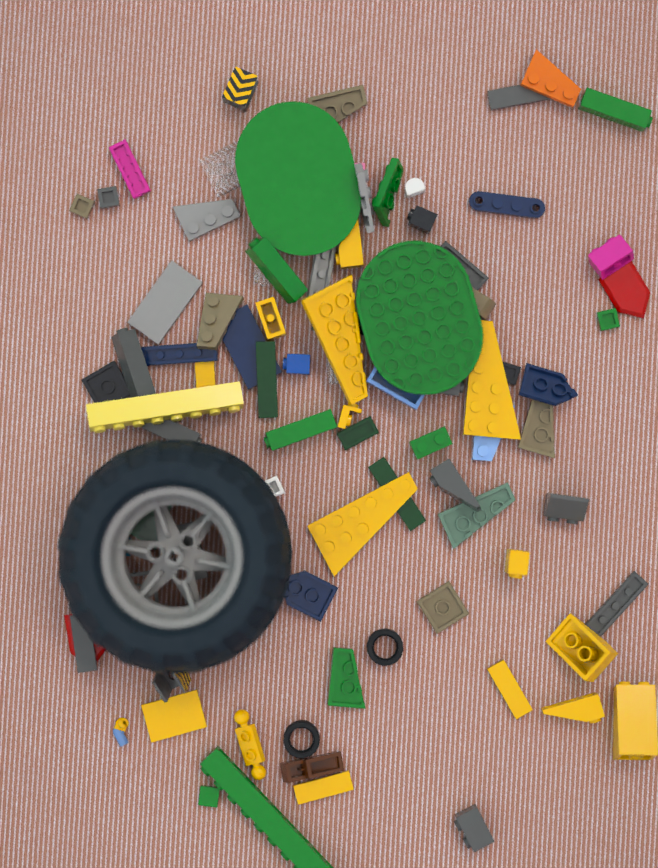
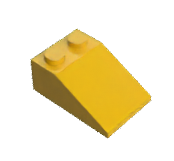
(581, 648)

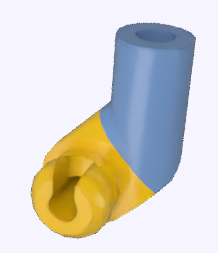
(119, 730)

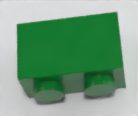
(430, 443)

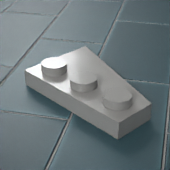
(365, 193)
(205, 217)

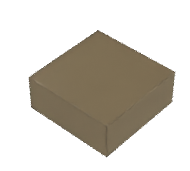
(82, 206)

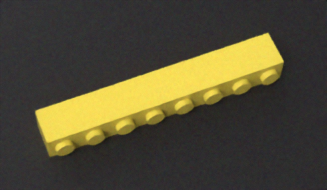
(165, 406)

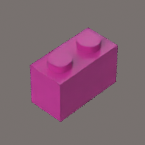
(610, 256)

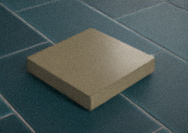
(442, 607)

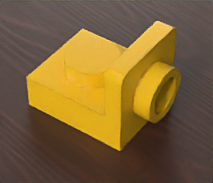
(345, 418)

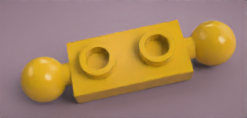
(250, 744)

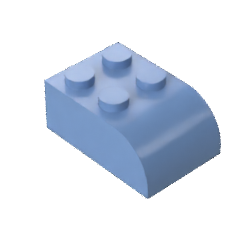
(409, 399)

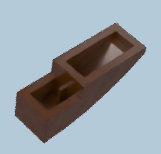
(311, 767)

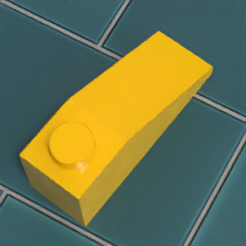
(350, 250)
(581, 708)

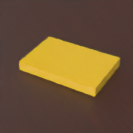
(177, 716)

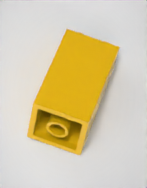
(634, 721)

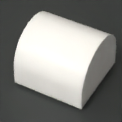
(414, 187)
(275, 486)

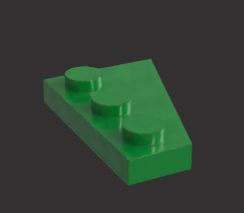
(385, 197)
(344, 682)

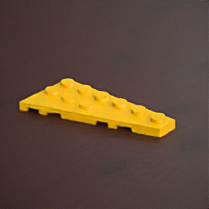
(338, 331)
(488, 397)
(353, 525)

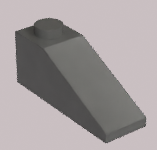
(451, 483)

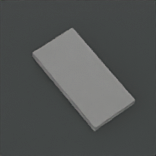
(165, 302)

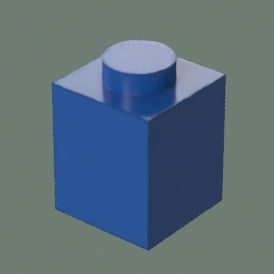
(297, 364)

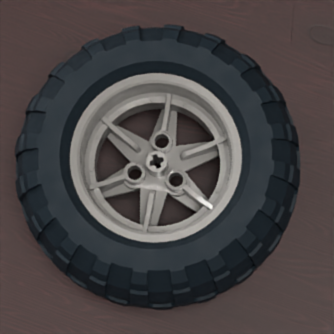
(125, 617)

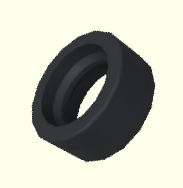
(385, 661)
(299, 753)

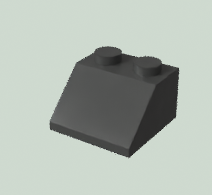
(565, 507)

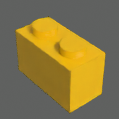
(270, 318)
(516, 563)

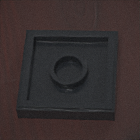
(106, 384)

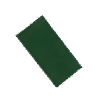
(357, 433)

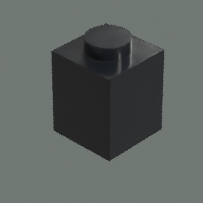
(421, 219)

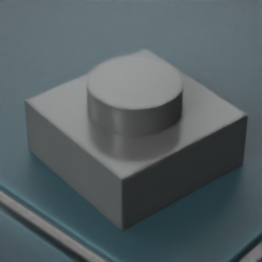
(108, 197)

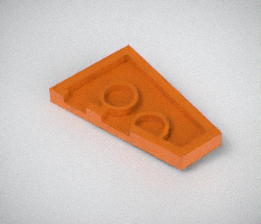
(549, 81)

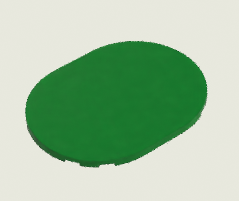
(298, 178)
(419, 317)

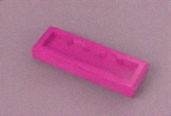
(129, 169)

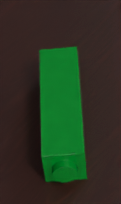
(615, 110)
(276, 269)
(300, 430)

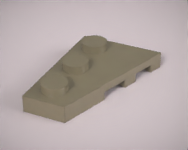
(341, 103)
(216, 317)
(538, 430)

